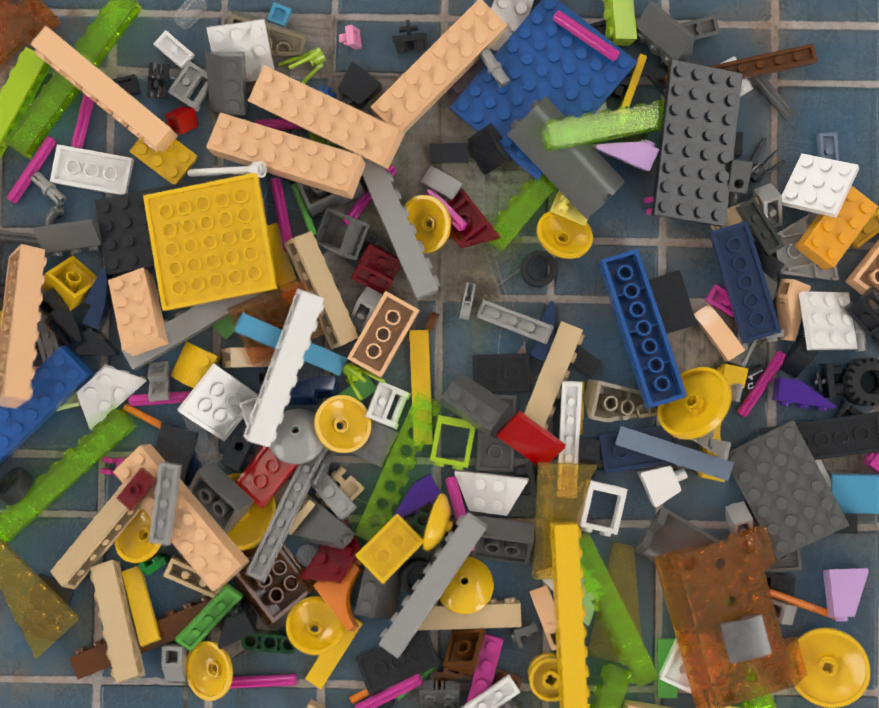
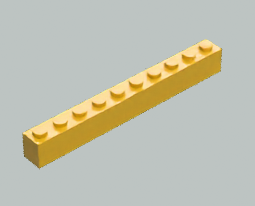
(569, 615)

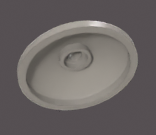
(296, 447)

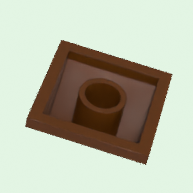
(464, 650)

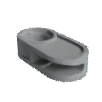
(467, 301)

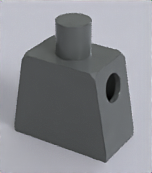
(739, 173)

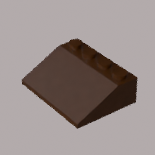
(281, 589)

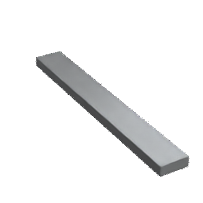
(284, 517)

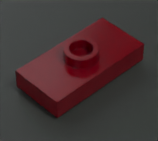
(136, 489)

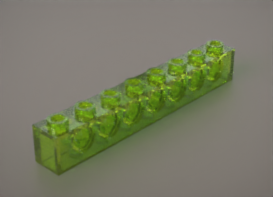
(421, 402)

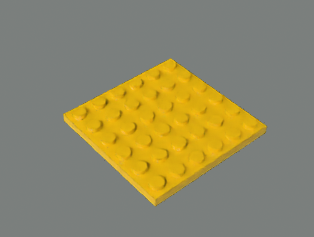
(210, 242)

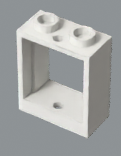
(583, 512)

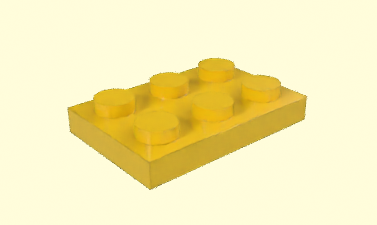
(171, 164)
(389, 548)

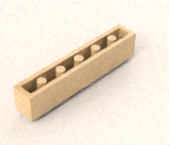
(319, 281)
(553, 373)
(93, 542)
(494, 615)
(117, 622)

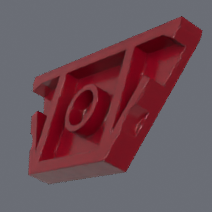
(478, 227)
(332, 563)

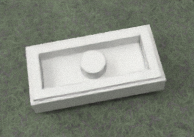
(174, 49)

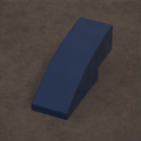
(100, 301)
(541, 350)
(310, 390)

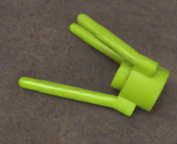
(314, 57)
(354, 373)

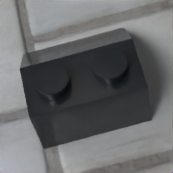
(238, 623)

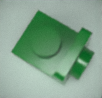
(157, 562)

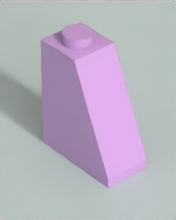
(843, 591)

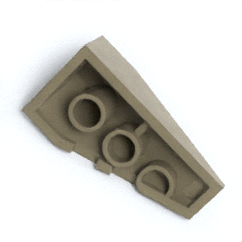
(281, 39)
(614, 402)

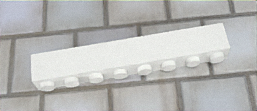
(283, 368)

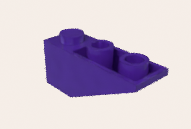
(797, 392)
(419, 494)

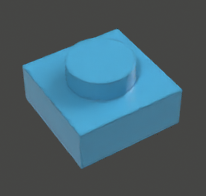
(279, 14)

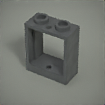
(353, 238)

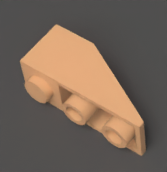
(789, 307)
(545, 609)

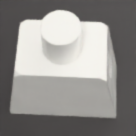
(661, 483)

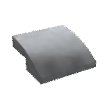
(378, 444)
(746, 638)

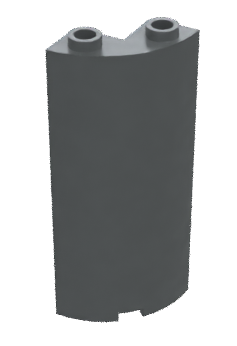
(576, 171)
(671, 533)

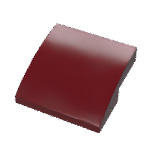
(376, 268)

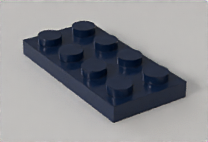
(619, 458)

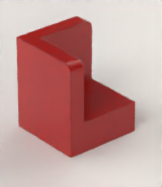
(182, 120)

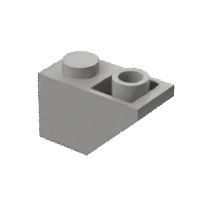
(174, 661)

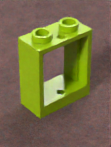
(439, 461)

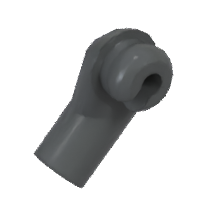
(52, 214)

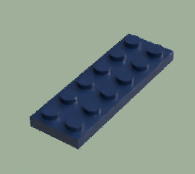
(744, 282)

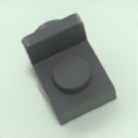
(527, 630)

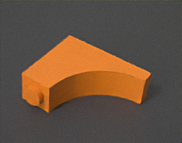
(339, 596)

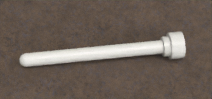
(256, 167)

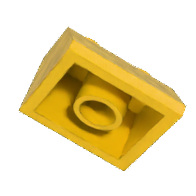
(71, 281)
(193, 364)

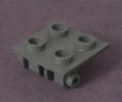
(439, 698)

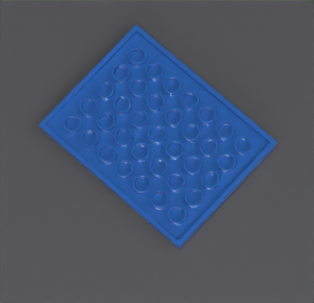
(542, 62)

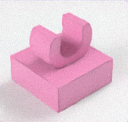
(351, 37)

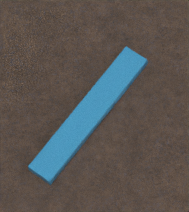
(270, 336)

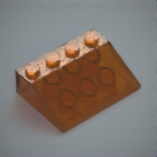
(270, 308)

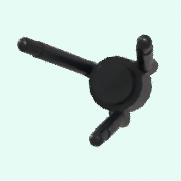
(757, 169)

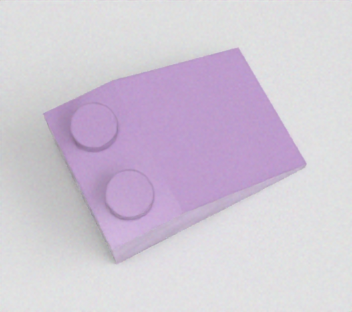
(636, 154)

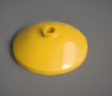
(423, 210)
(563, 236)
(351, 416)
(438, 523)
(134, 542)
(472, 596)
(313, 613)
(209, 671)

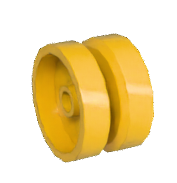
(538, 670)

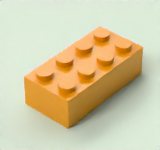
(830, 237)

